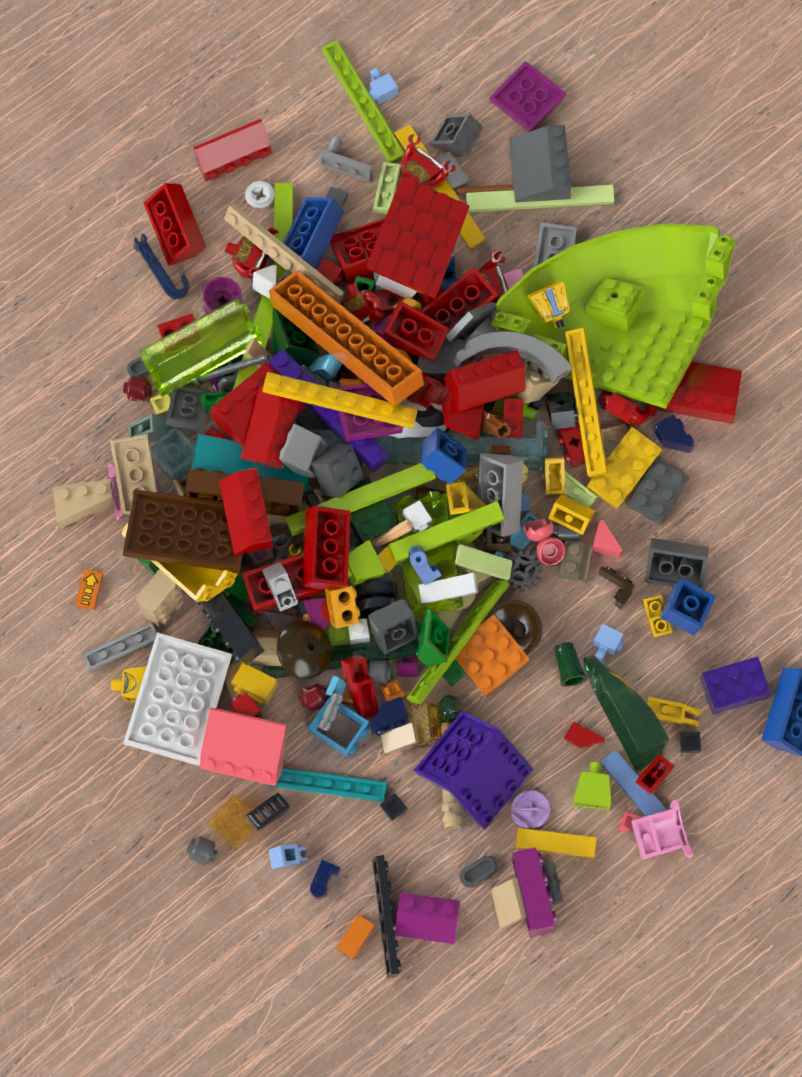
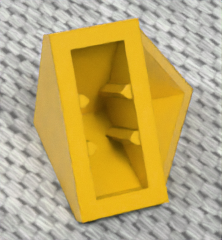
(462, 498)

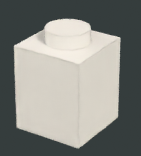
(417, 516)
(359, 633)

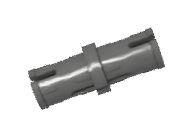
(553, 882)

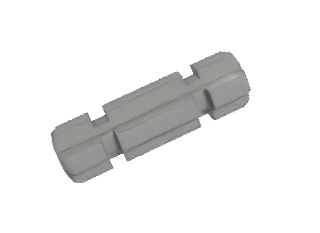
(330, 712)

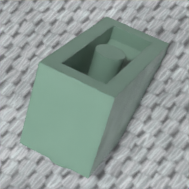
(153, 425)

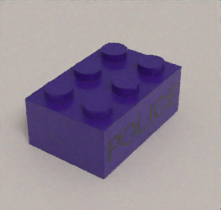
(735, 685)

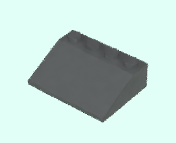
(541, 165)

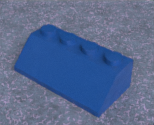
(314, 228)
(784, 720)

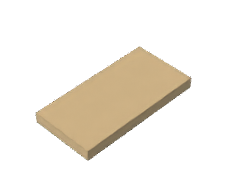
(133, 468)

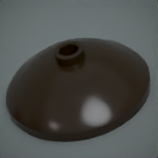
(522, 615)
(294, 651)

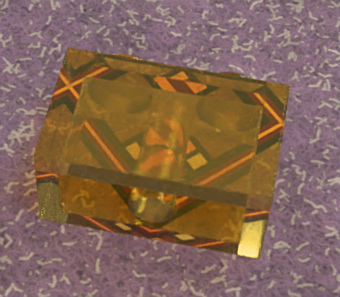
(427, 723)

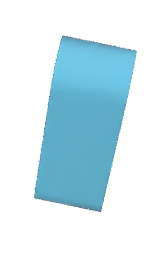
(326, 366)

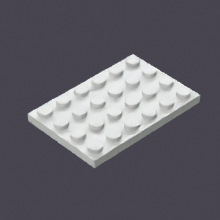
(176, 698)

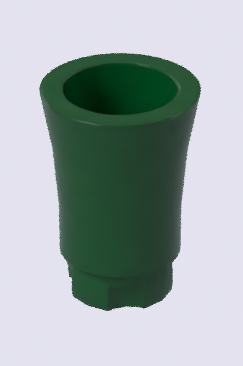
(569, 665)

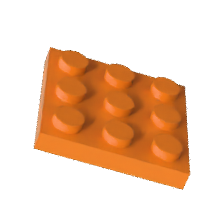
(491, 656)

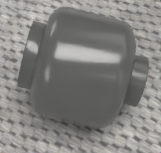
(380, 671)
(201, 850)

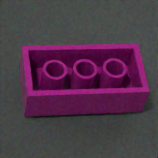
(533, 885)

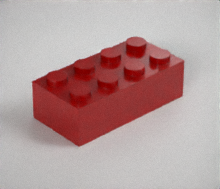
(259, 592)

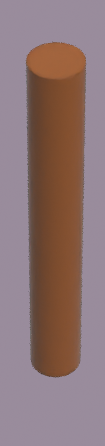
(463, 190)

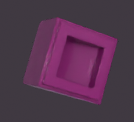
(408, 666)

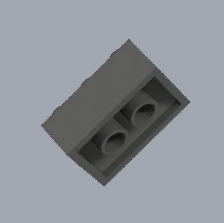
(675, 560)

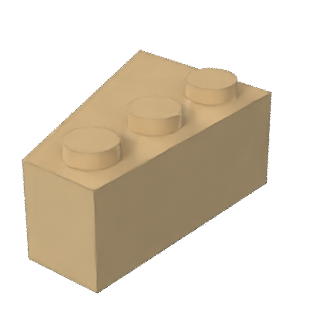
(81, 500)

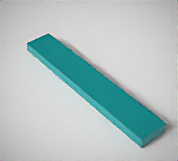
(332, 785)

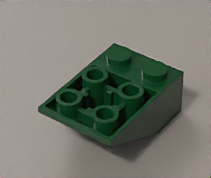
(212, 638)

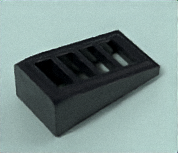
(276, 803)

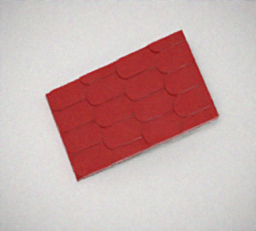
(416, 239)

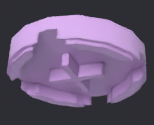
(530, 809)

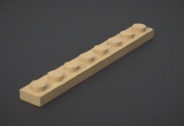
(278, 251)

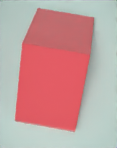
(605, 542)

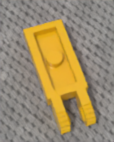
(673, 711)

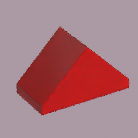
(655, 774)

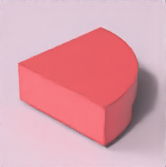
(626, 824)

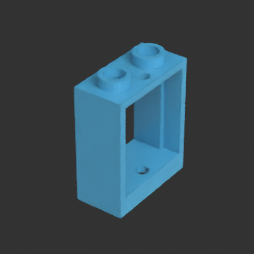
(353, 745)

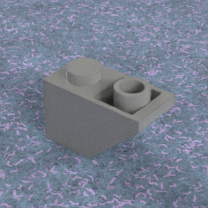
(280, 586)

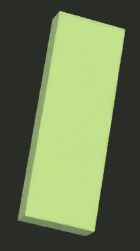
(387, 186)
(577, 491)
(483, 562)

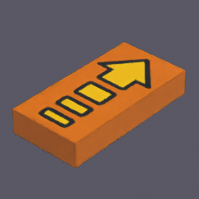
(89, 589)

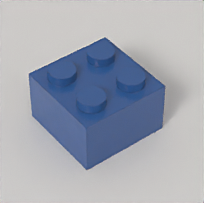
(443, 456)
(687, 606)

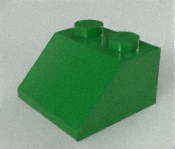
(433, 640)

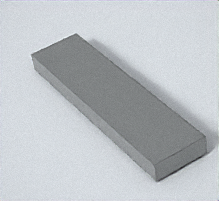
(120, 647)

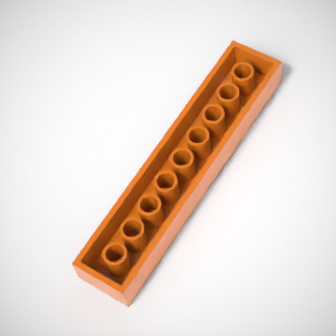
(346, 338)

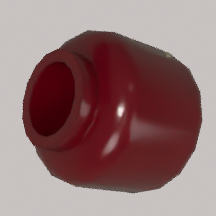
(137, 389)
(314, 696)

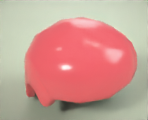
(538, 529)
(550, 551)

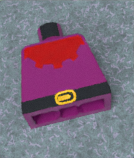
(315, 611)

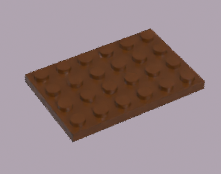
(180, 531)

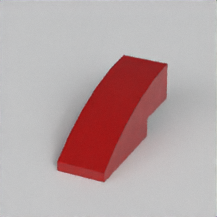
(360, 686)

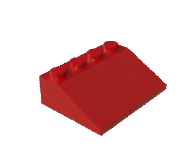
(354, 248)
(707, 393)
(235, 409)

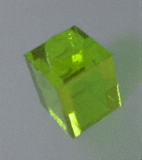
(339, 636)

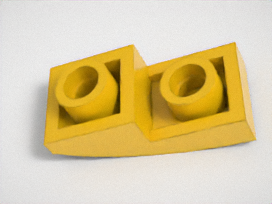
(653, 608)

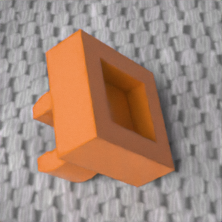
(392, 690)

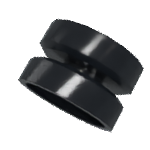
(375, 596)

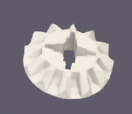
(256, 188)

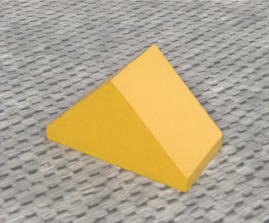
(554, 476)

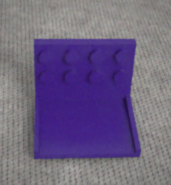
(475, 767)

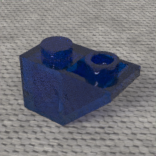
(672, 435)
(390, 715)

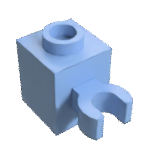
(382, 87)
(608, 641)
(286, 856)

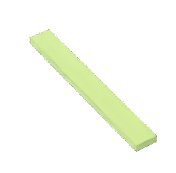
(506, 199)

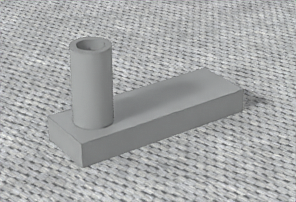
(342, 164)

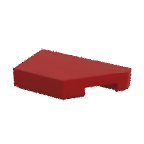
(582, 737)

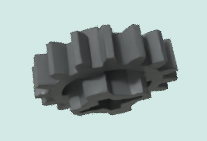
(528, 566)

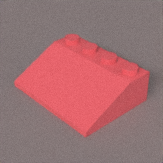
(243, 746)

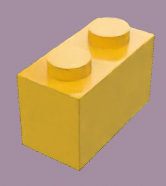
(571, 514)
(255, 683)

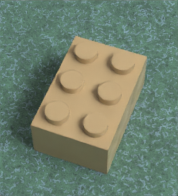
(159, 599)

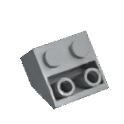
(301, 450)

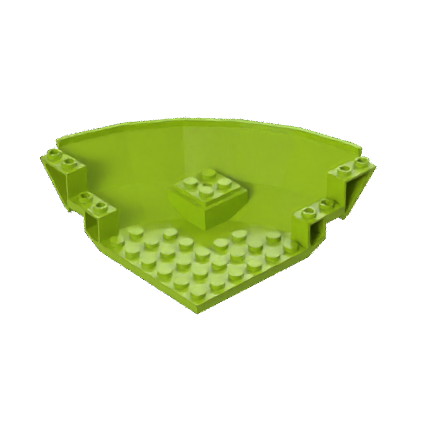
(661, 311)

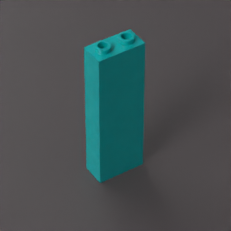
(225, 455)

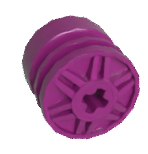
(220, 290)

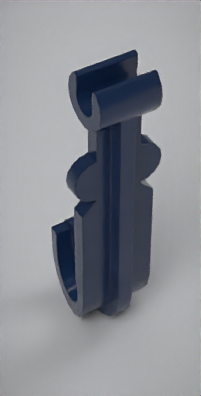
(158, 271)

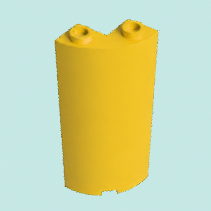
(196, 581)

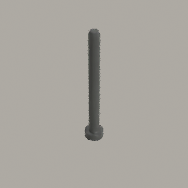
(231, 368)

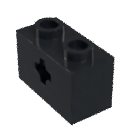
(561, 410)

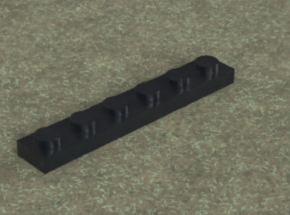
(387, 925)

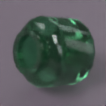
(449, 708)

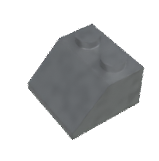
(457, 134)

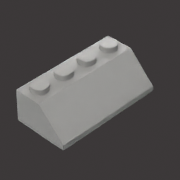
(502, 482)

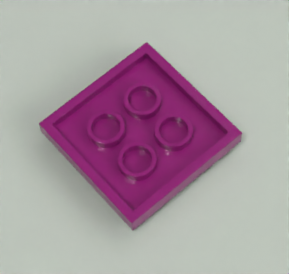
(527, 96)
(360, 427)

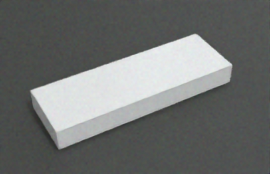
(448, 588)

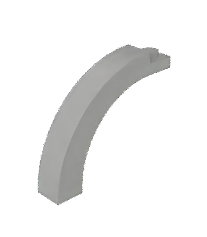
(529, 348)

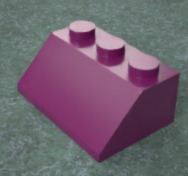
(427, 918)

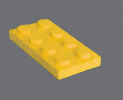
(624, 468)

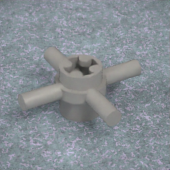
(281, 546)

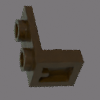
(496, 544)
(624, 583)

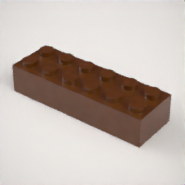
(279, 496)

